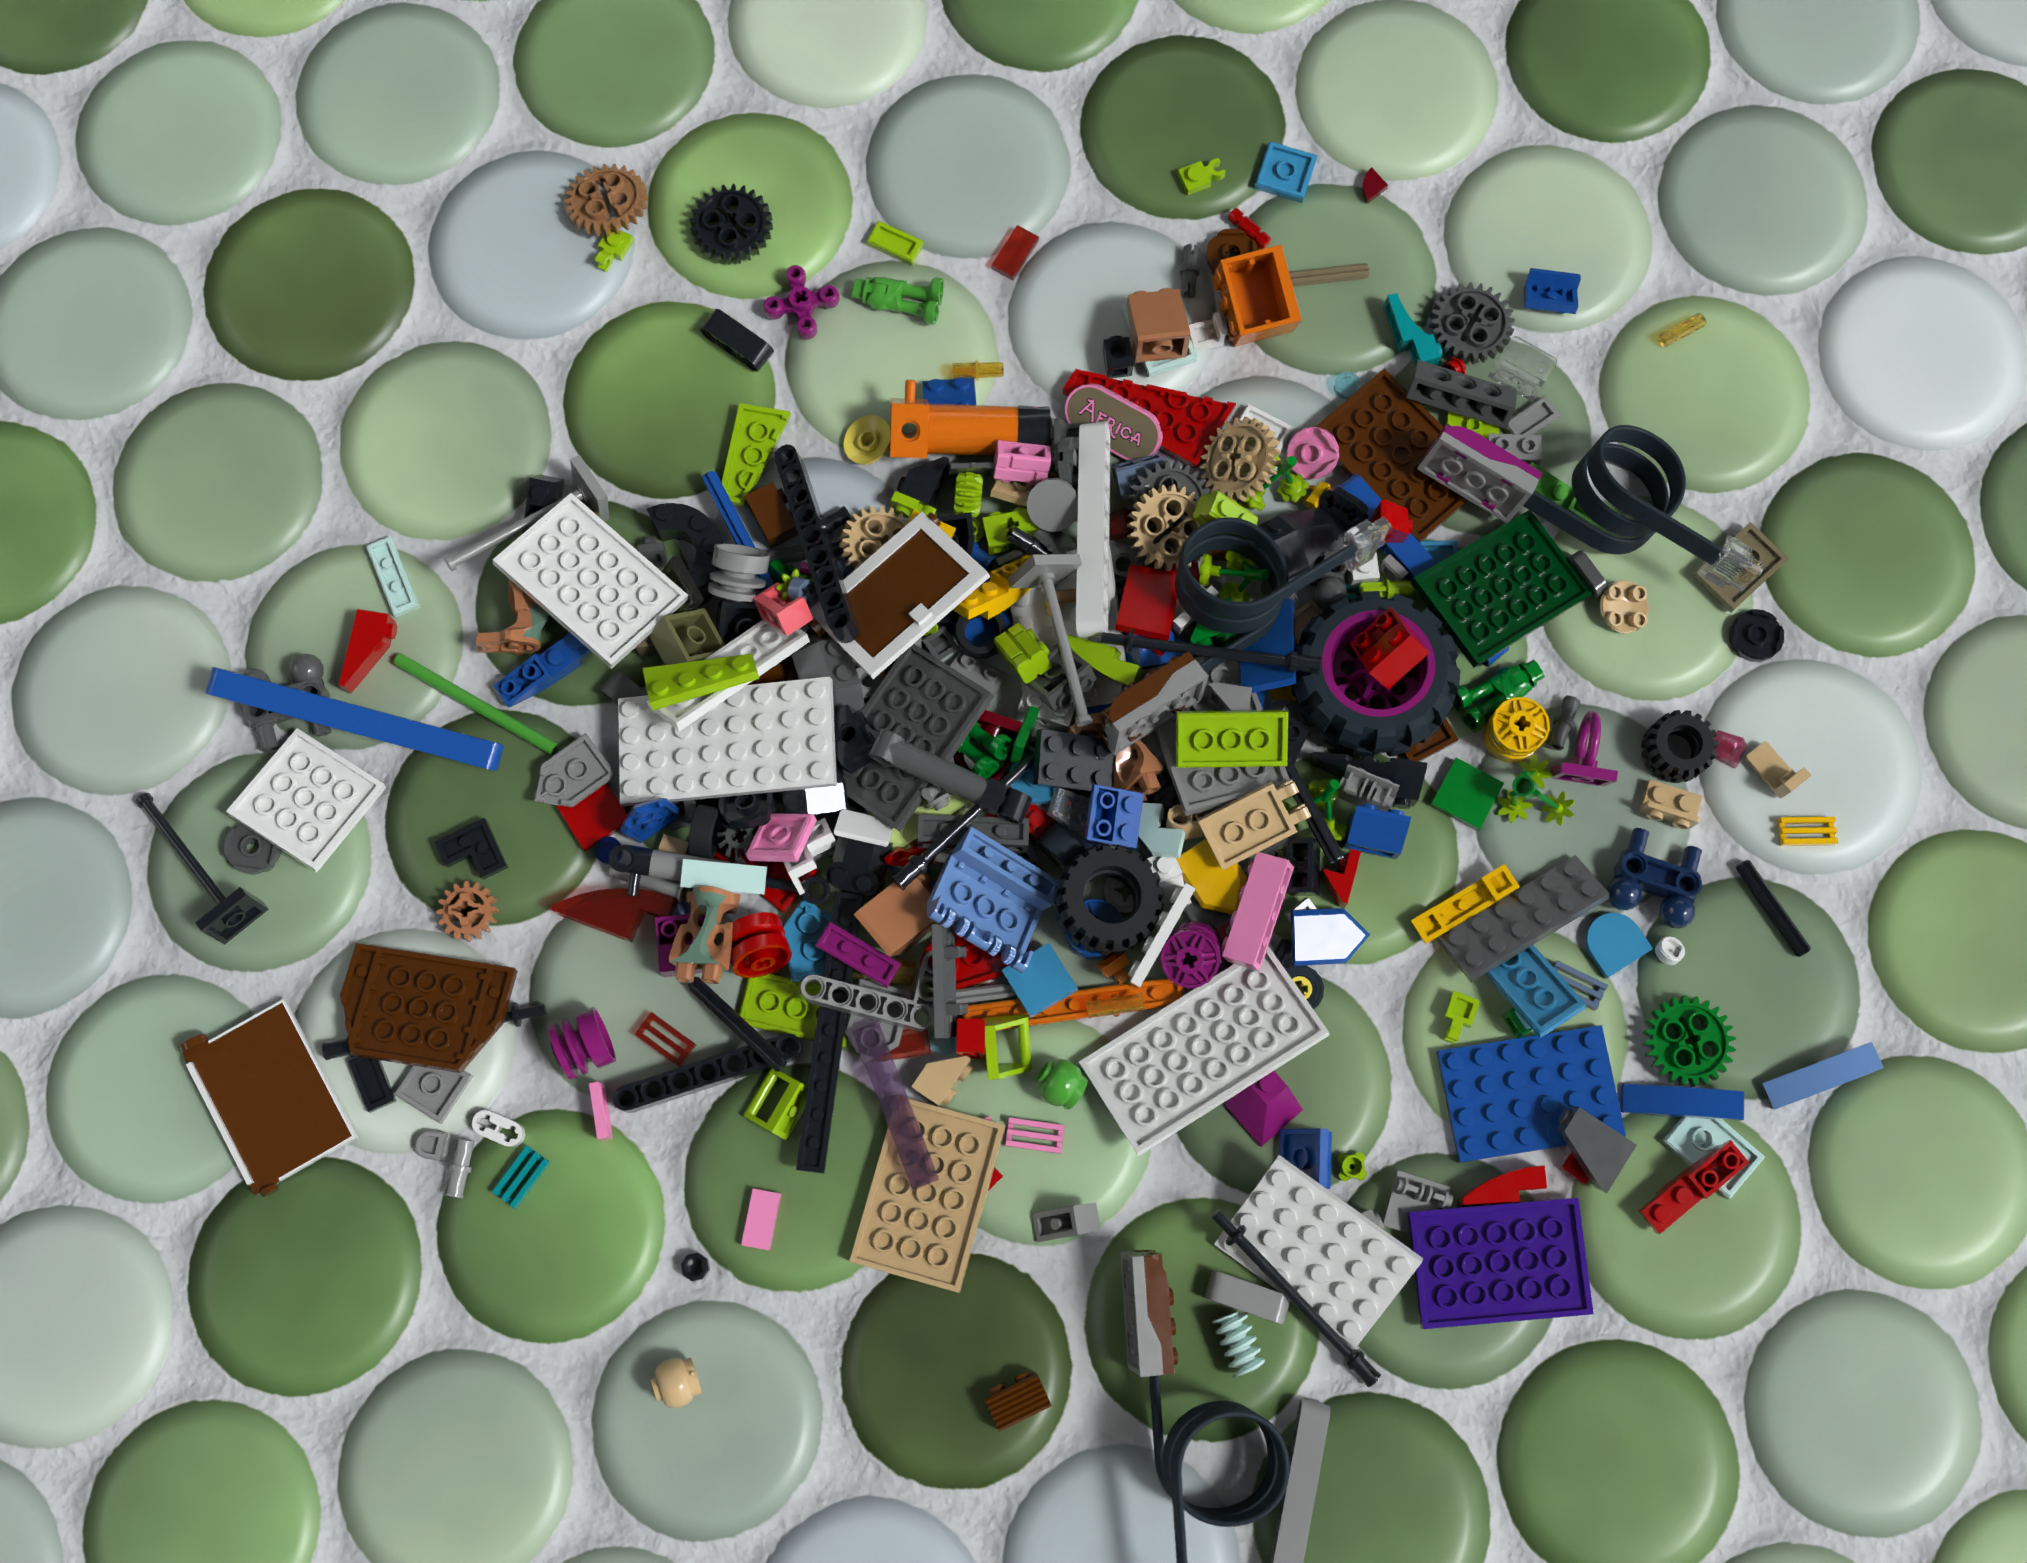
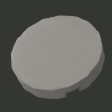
(1053, 504)

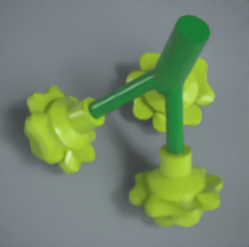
(1290, 488)

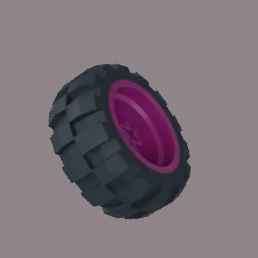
(1361, 728)

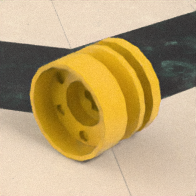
(1504, 737)

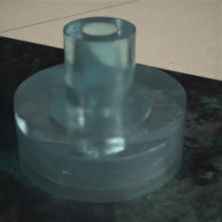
(942, 1048)

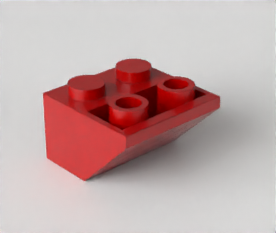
(1389, 648)

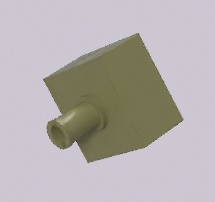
(685, 637)

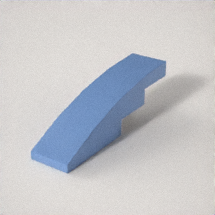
(1823, 1075)

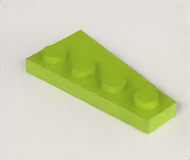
(689, 680)

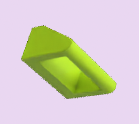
(992, 1024)
(788, 1109)

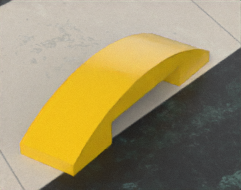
(1465, 904)

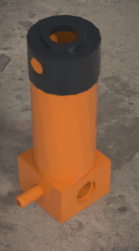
(962, 428)

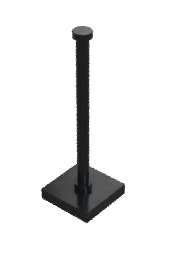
(231, 913)

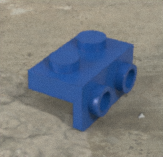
(1551, 291)
(950, 391)

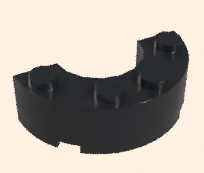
(694, 527)

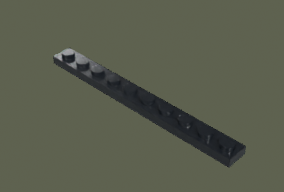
(827, 1050)

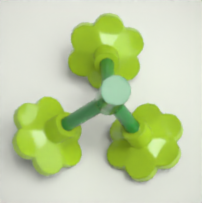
(1237, 566)
(1324, 794)

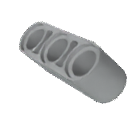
(1247, 1297)

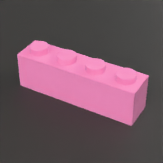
(1257, 911)

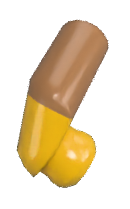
(1063, 597)

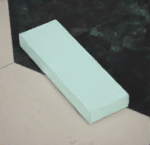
(393, 576)
(724, 875)

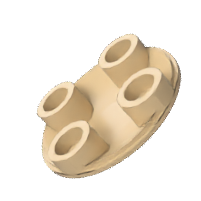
(1624, 606)

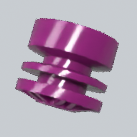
(1199, 941)
(582, 1043)

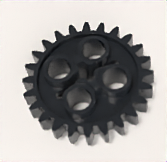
(713, 237)

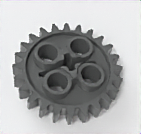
(1493, 333)
(1155, 478)

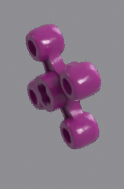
(795, 302)

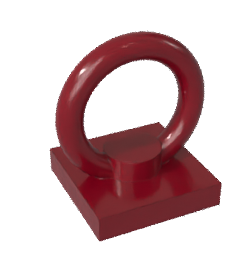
(994, 725)

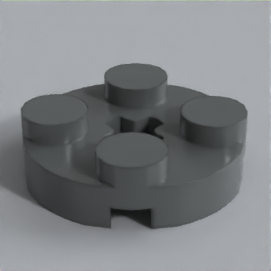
(1070, 460)
(241, 858)

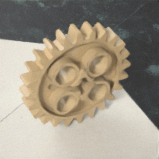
(1240, 459)
(1154, 509)
(885, 526)

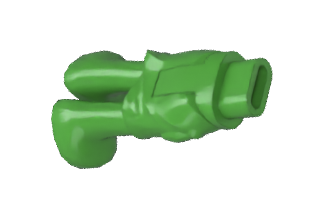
(887, 295)

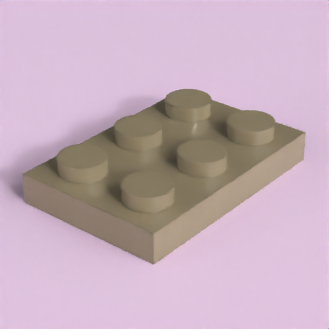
(1764, 552)

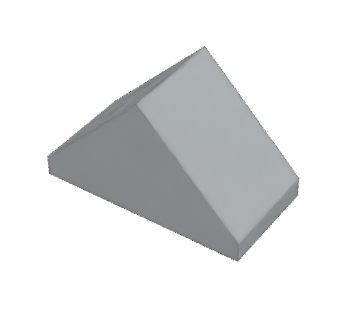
(1229, 697)

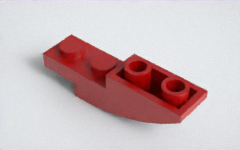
(1692, 1185)

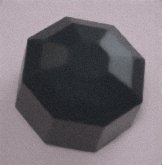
(695, 1266)

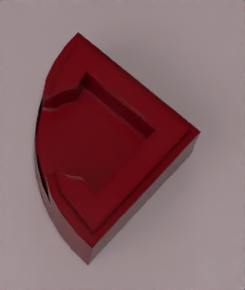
(1373, 185)

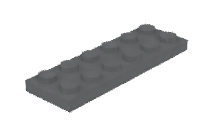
(1523, 918)

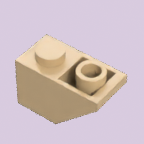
(940, 1078)

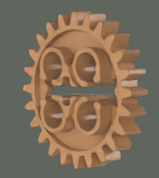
(587, 207)

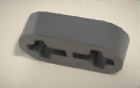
(1589, 573)

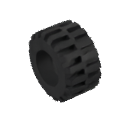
(1694, 732)

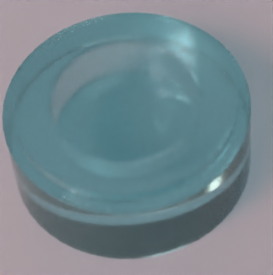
(1346, 385)

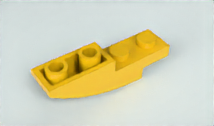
(994, 595)

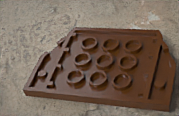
(422, 1006)

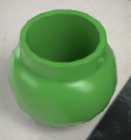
(1061, 1083)

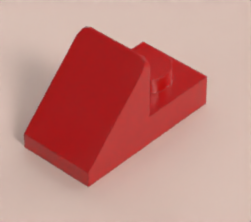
(1341, 883)

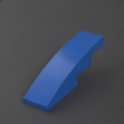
(1682, 1102)

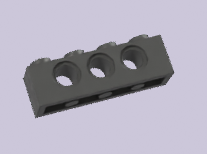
(1462, 394)

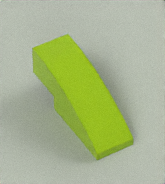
(1106, 661)

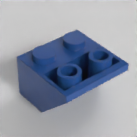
(1114, 816)
(1376, 831)

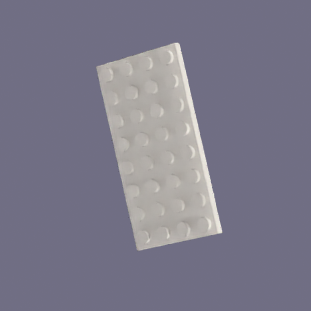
(746, 745)
(1202, 1050)

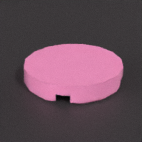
(1315, 452)

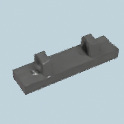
(944, 981)

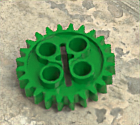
(1711, 1033)

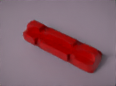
(1247, 225)

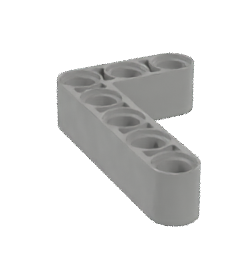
(881, 1000)

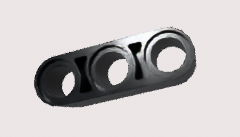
(736, 340)

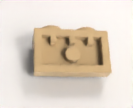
(1670, 804)

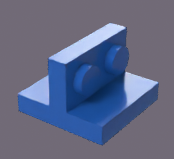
(1308, 1151)

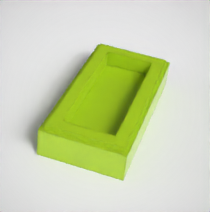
(895, 243)

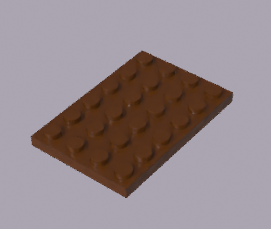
(1384, 442)

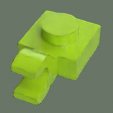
(613, 247)
(1461, 1012)

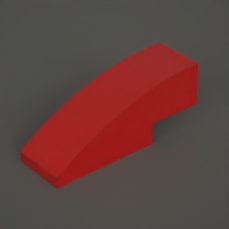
(1506, 1187)

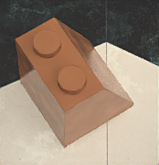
(1158, 325)
(898, 916)

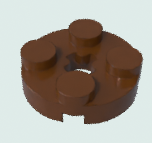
(1228, 240)

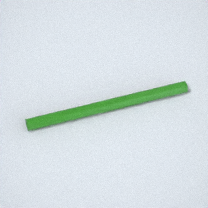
(475, 704)

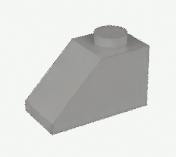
(1066, 1222)

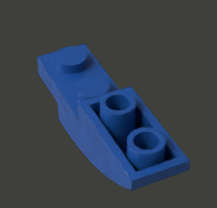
(542, 670)

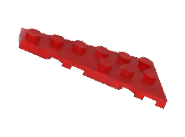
(1183, 418)

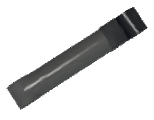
(987, 794)

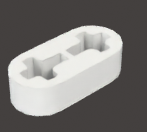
(501, 1122)

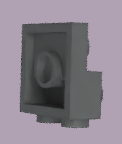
(1053, 684)

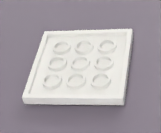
(306, 800)

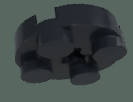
(747, 817)

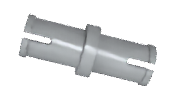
(459, 1168)

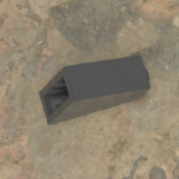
(1595, 1146)

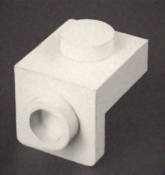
(1208, 333)

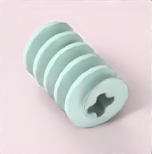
(1239, 1343)

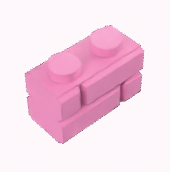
(1021, 462)

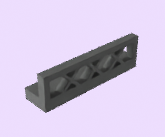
(1003, 832)

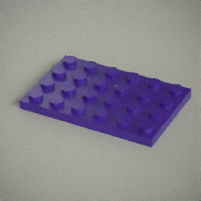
(1500, 1263)

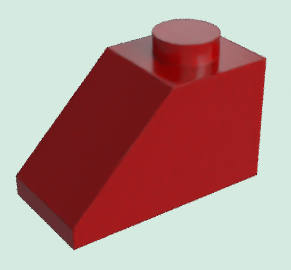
(1397, 517)

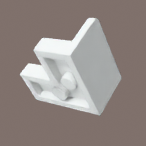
(818, 842)

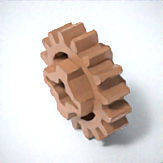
(468, 922)

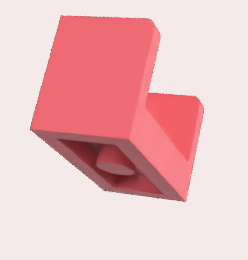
(781, 614)

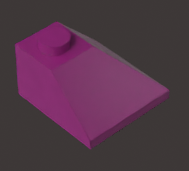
(1264, 1107)

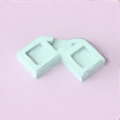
(1159, 841)

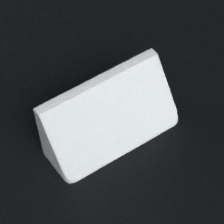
(863, 828)

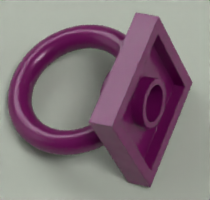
(1584, 765)

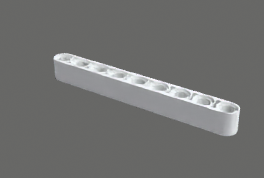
(1093, 530)

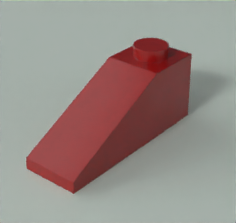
(367, 644)

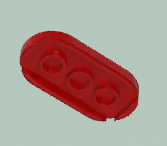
(975, 968)

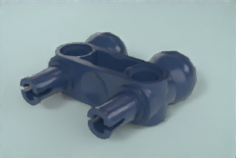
(1657, 879)

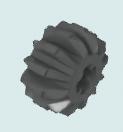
(728, 841)

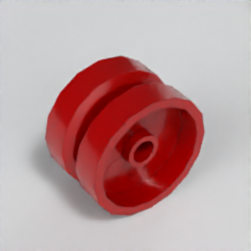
(759, 945)

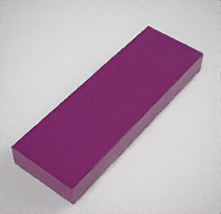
(858, 955)

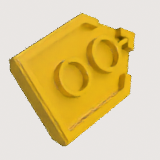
(1214, 887)

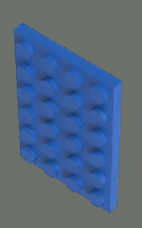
(1513, 1090)

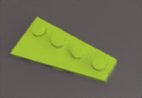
(751, 446)

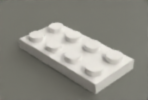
(1165, 924)

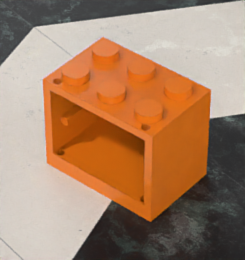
(1256, 295)

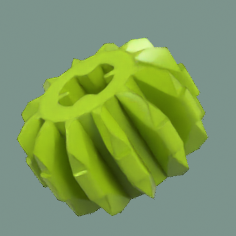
(968, 493)

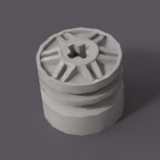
(739, 567)

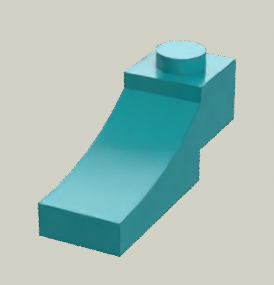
(1409, 335)

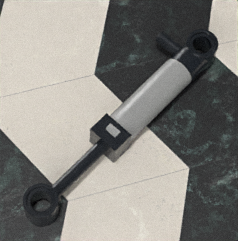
(669, 866)

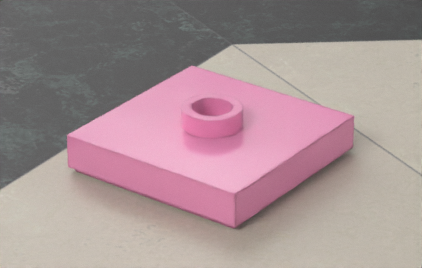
(781, 838)

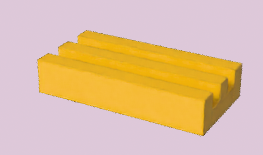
(1830, 830)

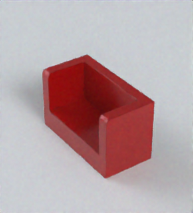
(971, 1038)

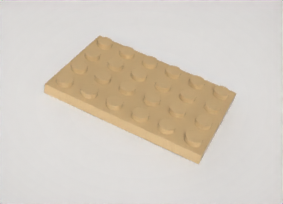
(933, 1228)

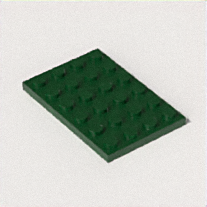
(1501, 588)

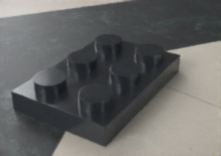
(1071, 761)

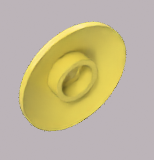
(861, 434)

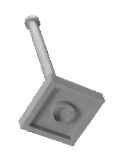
(587, 490)
(1046, 573)

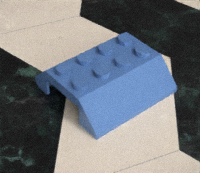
(991, 897)

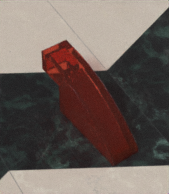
(614, 910)

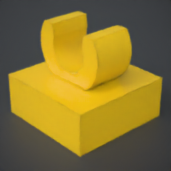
(1313, 500)

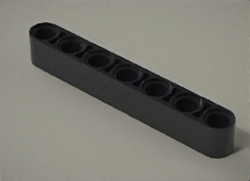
(694, 1072)

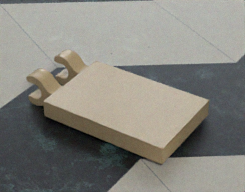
(1252, 823)

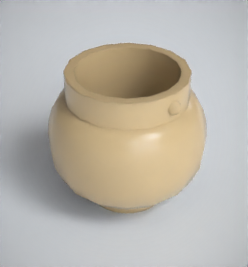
(675, 1382)

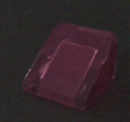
(1729, 748)

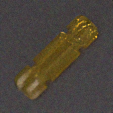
(1682, 330)

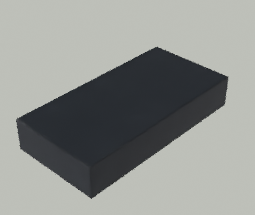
(372, 1083)

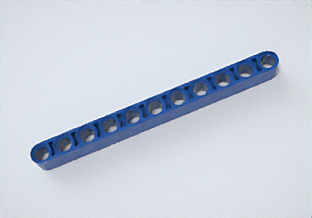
(354, 719)

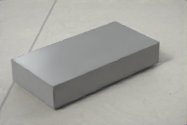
(1533, 418)

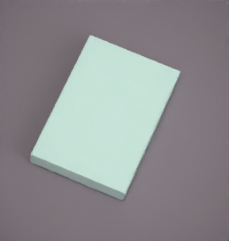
(1697, 1137)

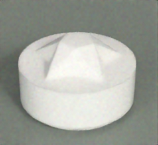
(1669, 950)

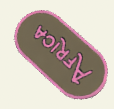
(1132, 428)

